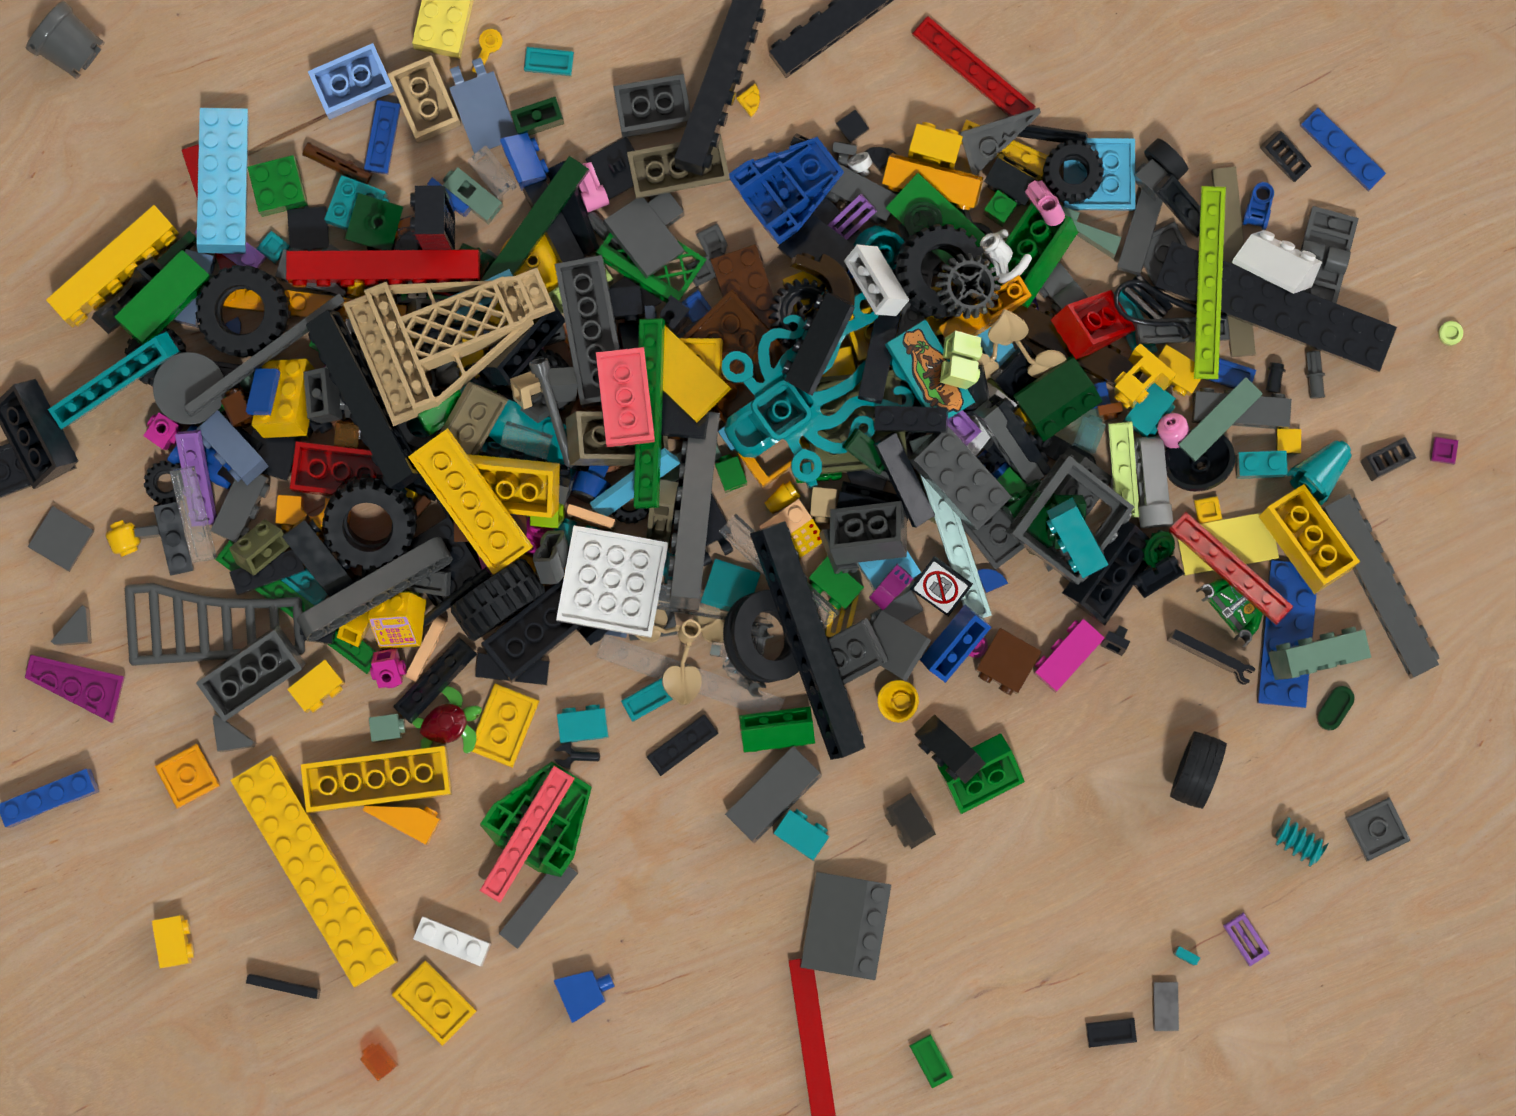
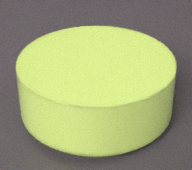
(1450, 333)

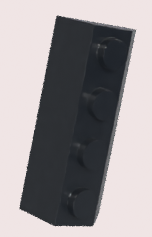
(818, 342)
(35, 434)
(1108, 587)

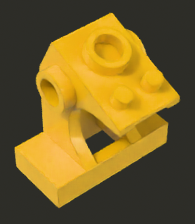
(1130, 389)

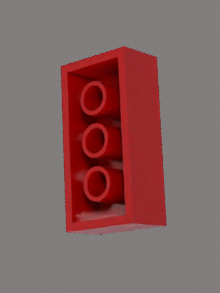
(324, 468)

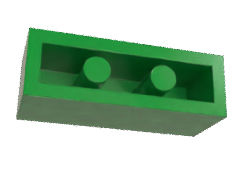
(777, 729)

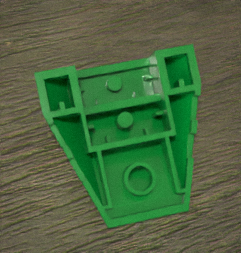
(560, 837)

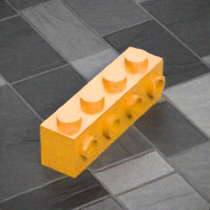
(952, 184)

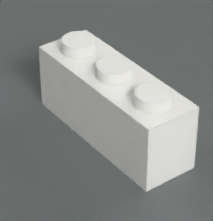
(876, 280)
(452, 941)

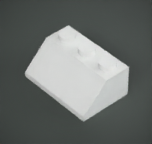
(1278, 262)

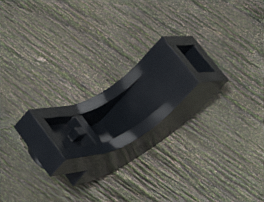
(141, 277)

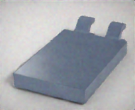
(482, 107)

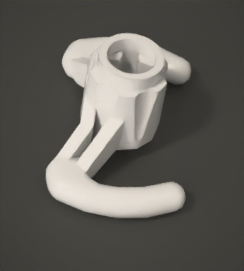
(1000, 255)

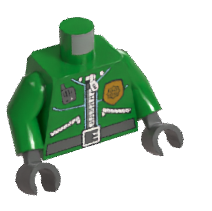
(1233, 609)

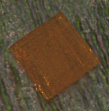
(346, 435)

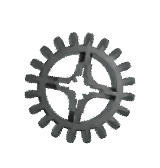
(959, 279)

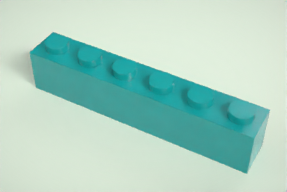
(113, 380)

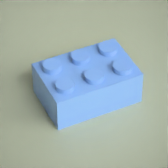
(351, 81)

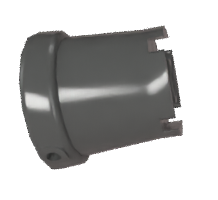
(65, 40)

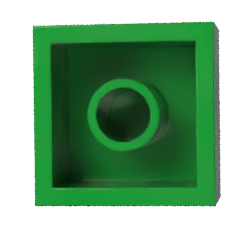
(277, 186)

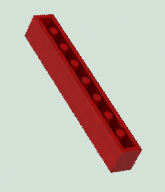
(381, 266)

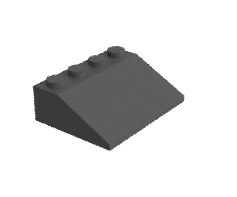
(845, 926)

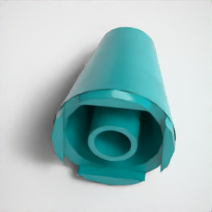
(1321, 470)

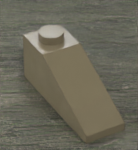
(661, 519)

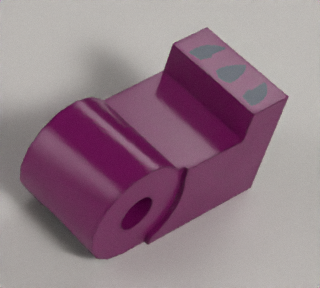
(891, 586)

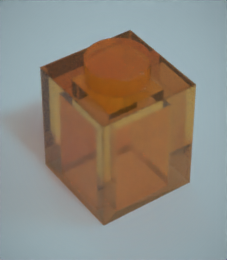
(378, 1060)

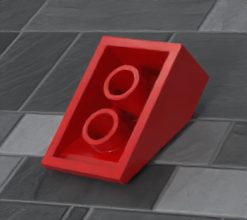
(1091, 324)

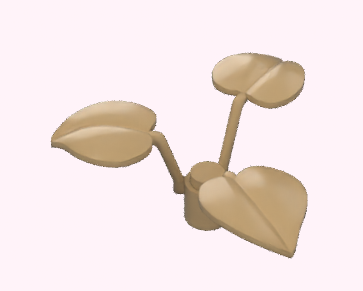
(1012, 328)
(685, 682)

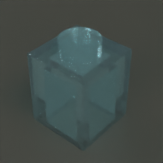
(1089, 433)

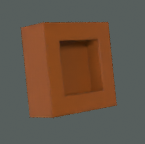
(1109, 411)

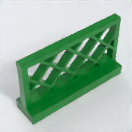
(653, 283)

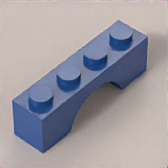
(48, 797)

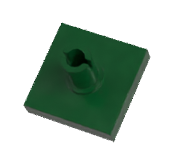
(373, 222)

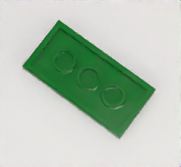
(922, 191)

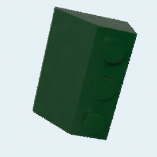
(1057, 398)

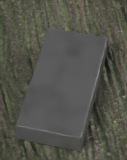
(1166, 1006)

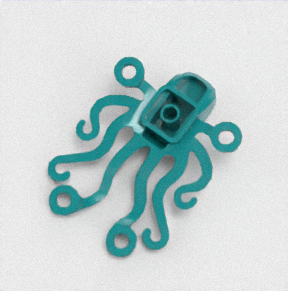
(788, 412)

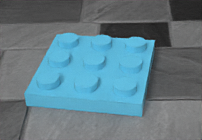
(1118, 180)

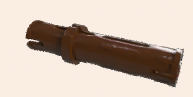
(337, 164)

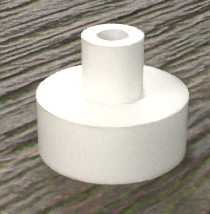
(860, 163)

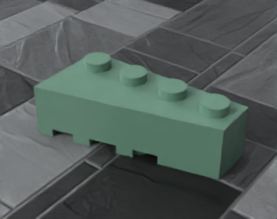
(1319, 654)

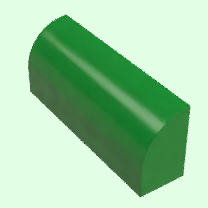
(163, 298)

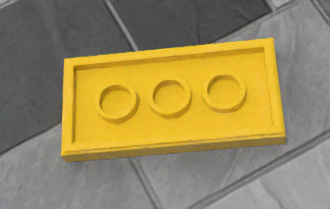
(689, 379)

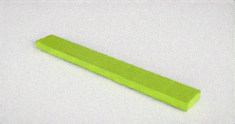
(1209, 282)

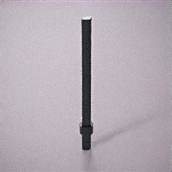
(468, 585)

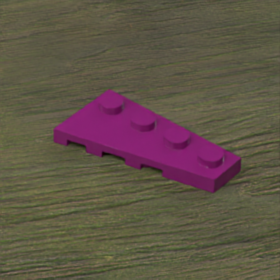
(83, 686)

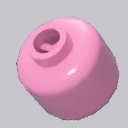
(1173, 429)

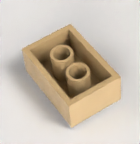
(424, 99)

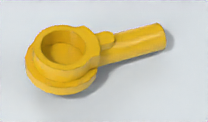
(490, 42)

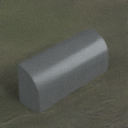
(774, 794)

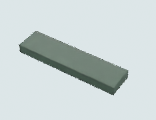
(1220, 419)

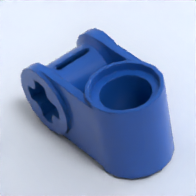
(1258, 207)

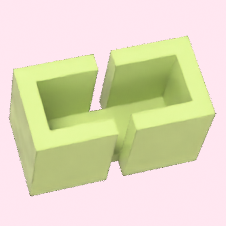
(963, 352)

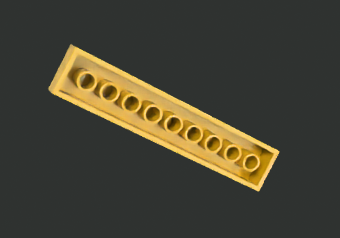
(314, 871)

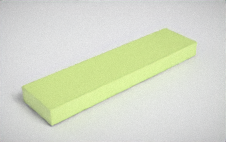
(1123, 463)

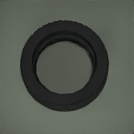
(1198, 770)

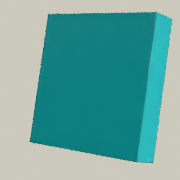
(728, 584)

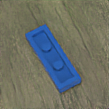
(382, 137)

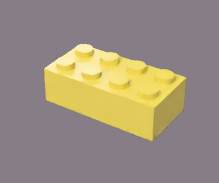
(442, 26)

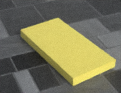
(1242, 535)

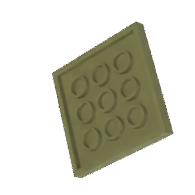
(845, 461)

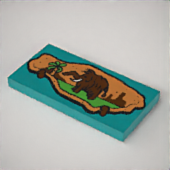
(920, 362)

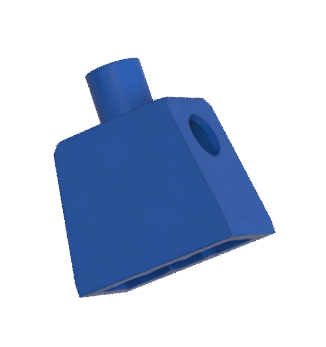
(582, 993)

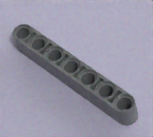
(374, 589)

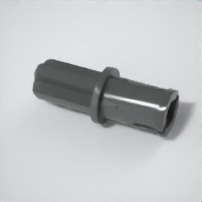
(1315, 374)

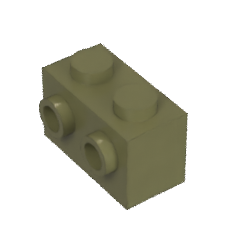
(259, 547)

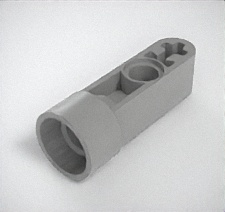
(1152, 483)

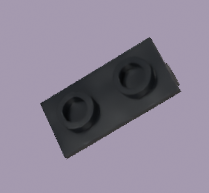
(1151, 581)

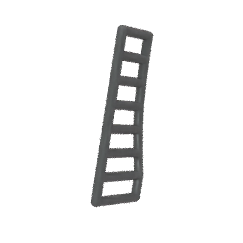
(202, 602)

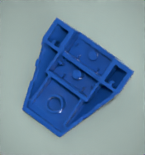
(787, 186)

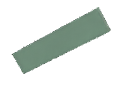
(1099, 239)

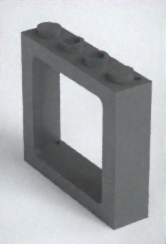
(1106, 533)

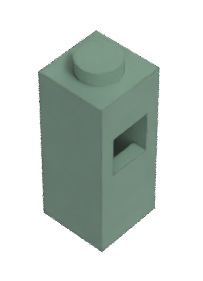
(473, 195)

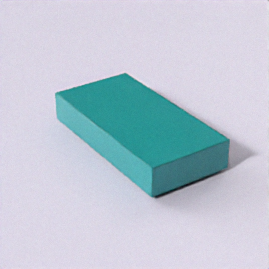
(549, 61)
(646, 700)

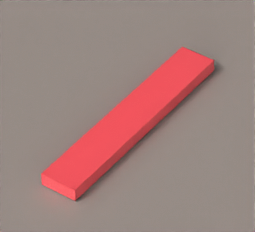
(527, 834)

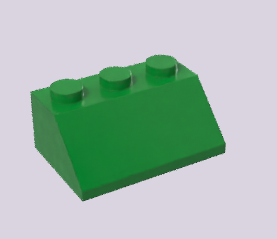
(993, 779)

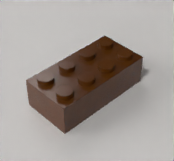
(746, 276)

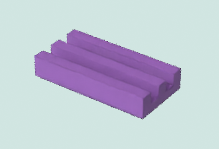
(866, 204)
(1249, 961)

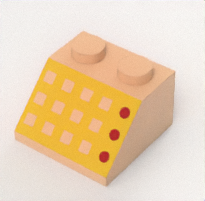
(801, 525)

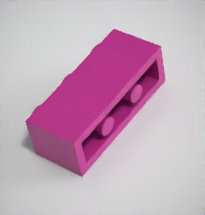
(1068, 654)

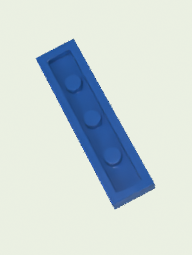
(1343, 149)

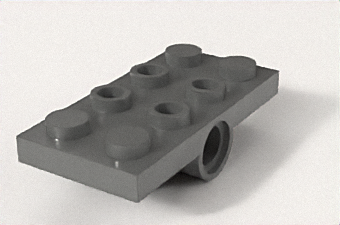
(1330, 239)

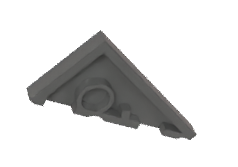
(989, 139)

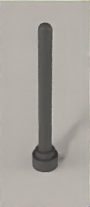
(540, 368)

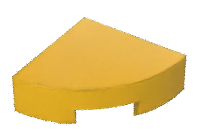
(750, 100)

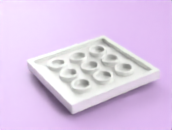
(612, 581)

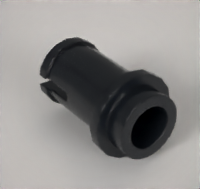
(1274, 377)

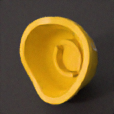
(898, 701)

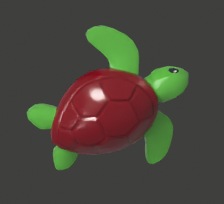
(449, 722)

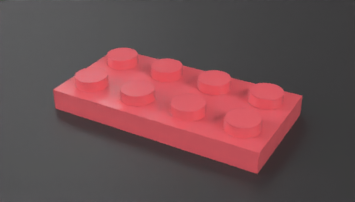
(625, 397)

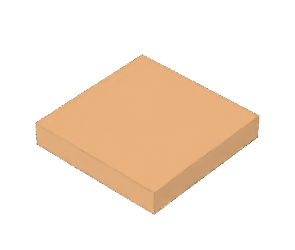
(591, 518)

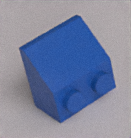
(523, 159)

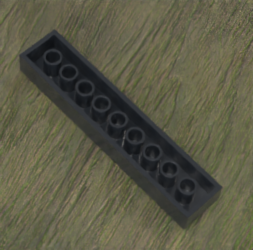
(1293, 316)

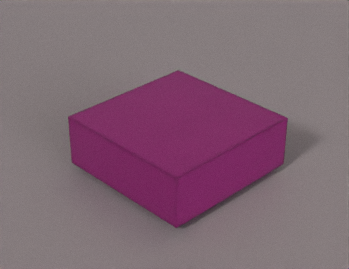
(1444, 450)

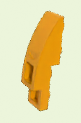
(1010, 298)

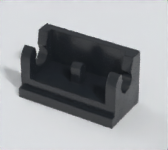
(674, 314)

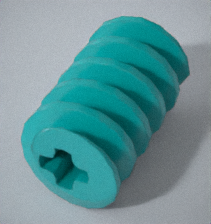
(1300, 842)

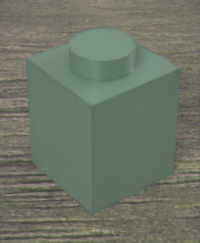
(386, 727)

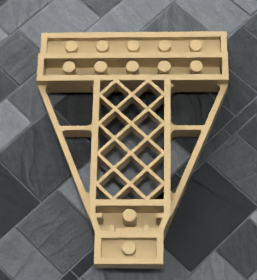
(394, 360)

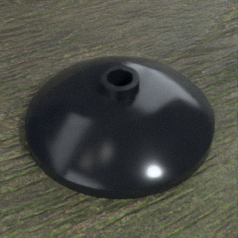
(1185, 473)

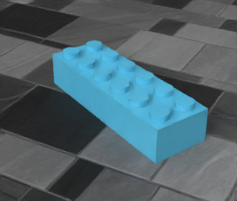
(222, 180)

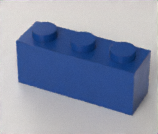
(955, 643)

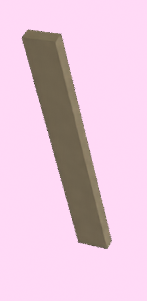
(1240, 333)

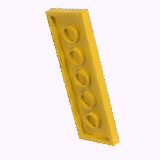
(470, 501)

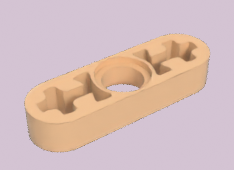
(426, 649)

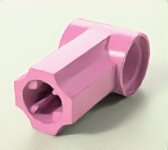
(592, 192)
(1045, 203)

